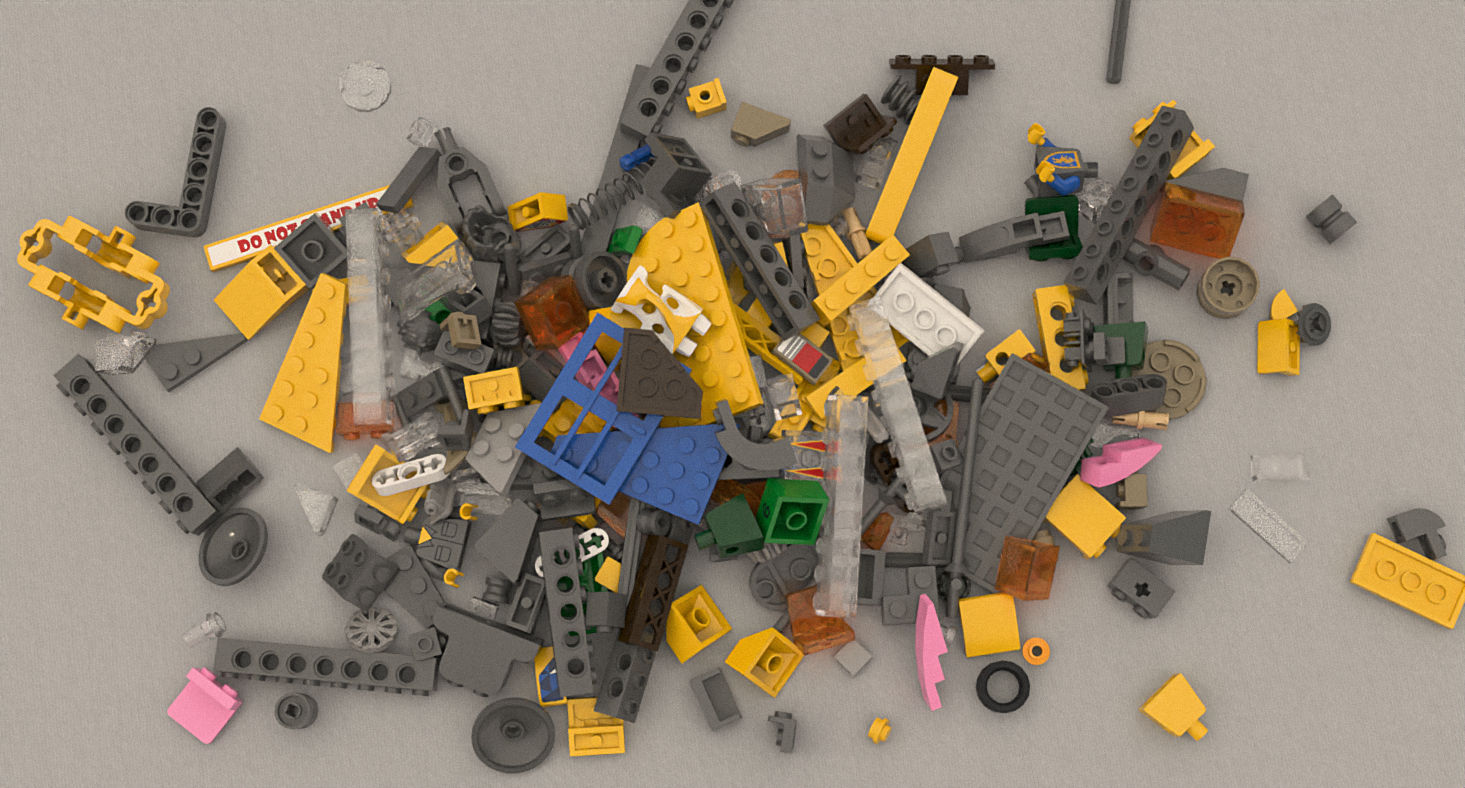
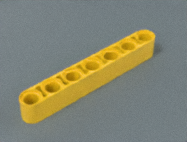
(911, 155)

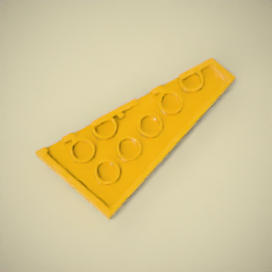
(827, 263)
(309, 377)

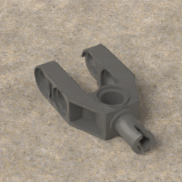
(447, 177)

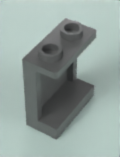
(465, 360)

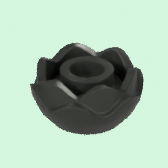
(943, 585)

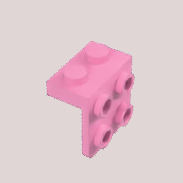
(204, 705)

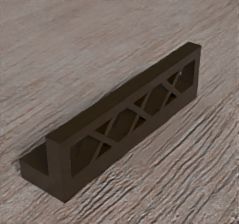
(644, 589)

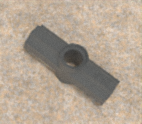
(1164, 267)

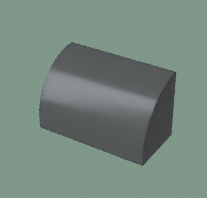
(229, 480)

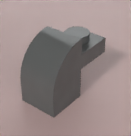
(1420, 524)

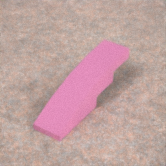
(592, 370)
(928, 645)

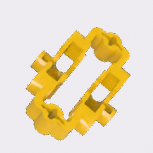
(113, 255)

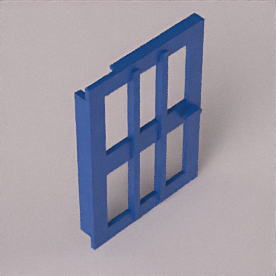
(590, 401)

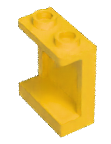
(1192, 152)
(397, 506)
(1084, 517)

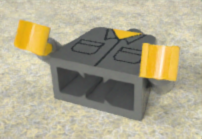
(443, 543)

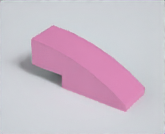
(1118, 461)

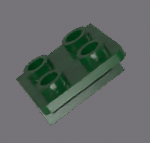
(1062, 249)

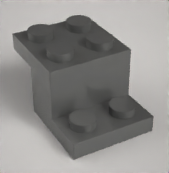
(675, 174)

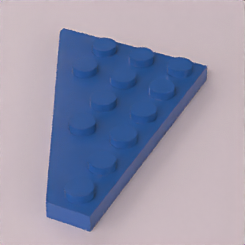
(672, 472)

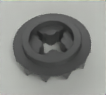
(1321, 324)

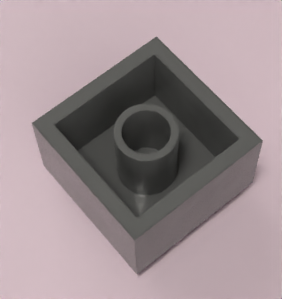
(313, 250)

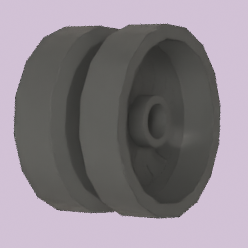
(598, 278)

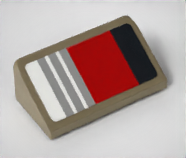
(803, 357)

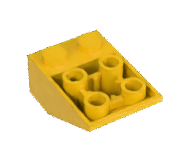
(260, 292)

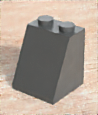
(1167, 538)
(512, 539)

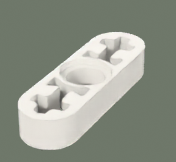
(391, 475)
(593, 549)

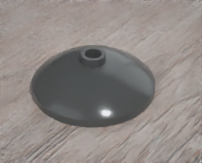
(233, 546)
(513, 748)

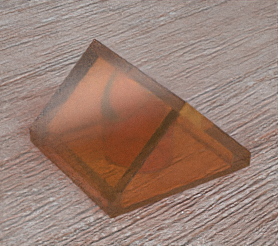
(1026, 568)

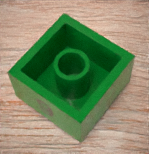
(791, 511)

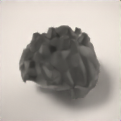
(420, 333)

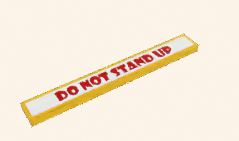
(251, 243)

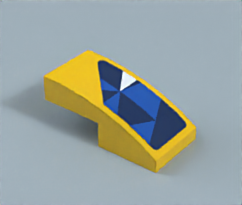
(547, 679)

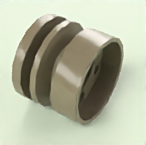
(1231, 273)

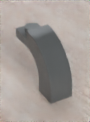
(756, 455)

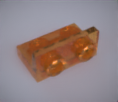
(353, 432)

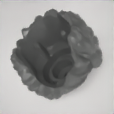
(487, 234)

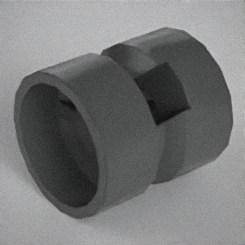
(1331, 219)
(296, 711)

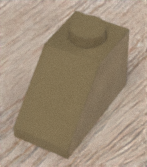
(757, 125)

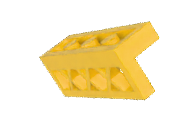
(762, 342)

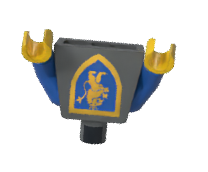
(1056, 168)

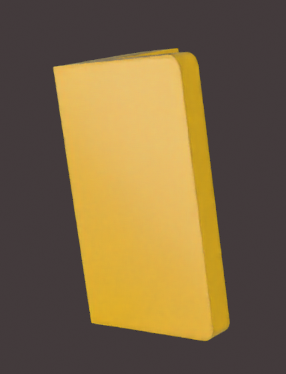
(1278, 347)

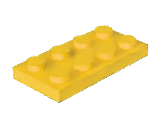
(1410, 581)

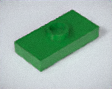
(625, 240)

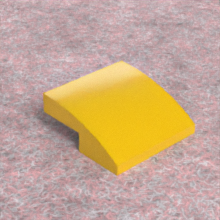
(988, 624)
(591, 731)

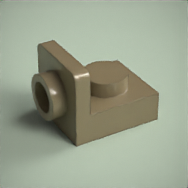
(462, 330)

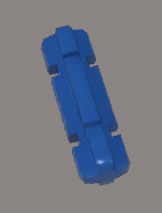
(637, 156)

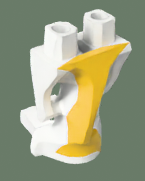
(675, 321)

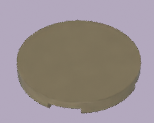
(1183, 374)

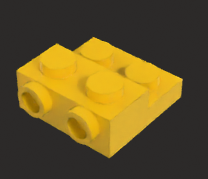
(566, 416)

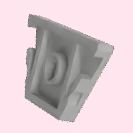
(494, 448)

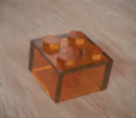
(553, 312)

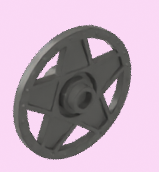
(928, 413)

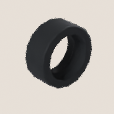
(1023, 681)

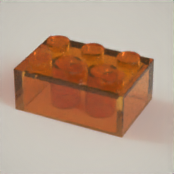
(1196, 221)

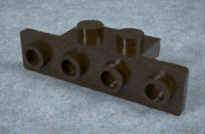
(953, 64)

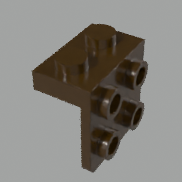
(859, 126)

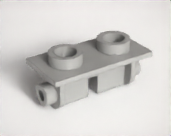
(440, 499)

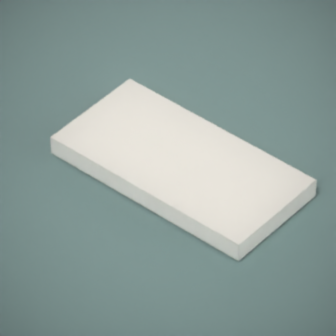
(925, 314)

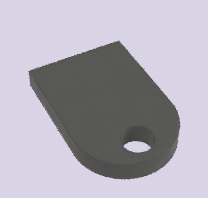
(785, 573)

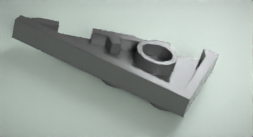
(182, 360)

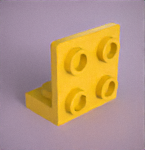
(494, 390)

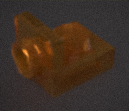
(878, 531)

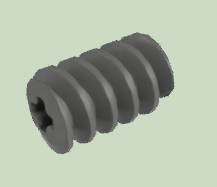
(902, 99)

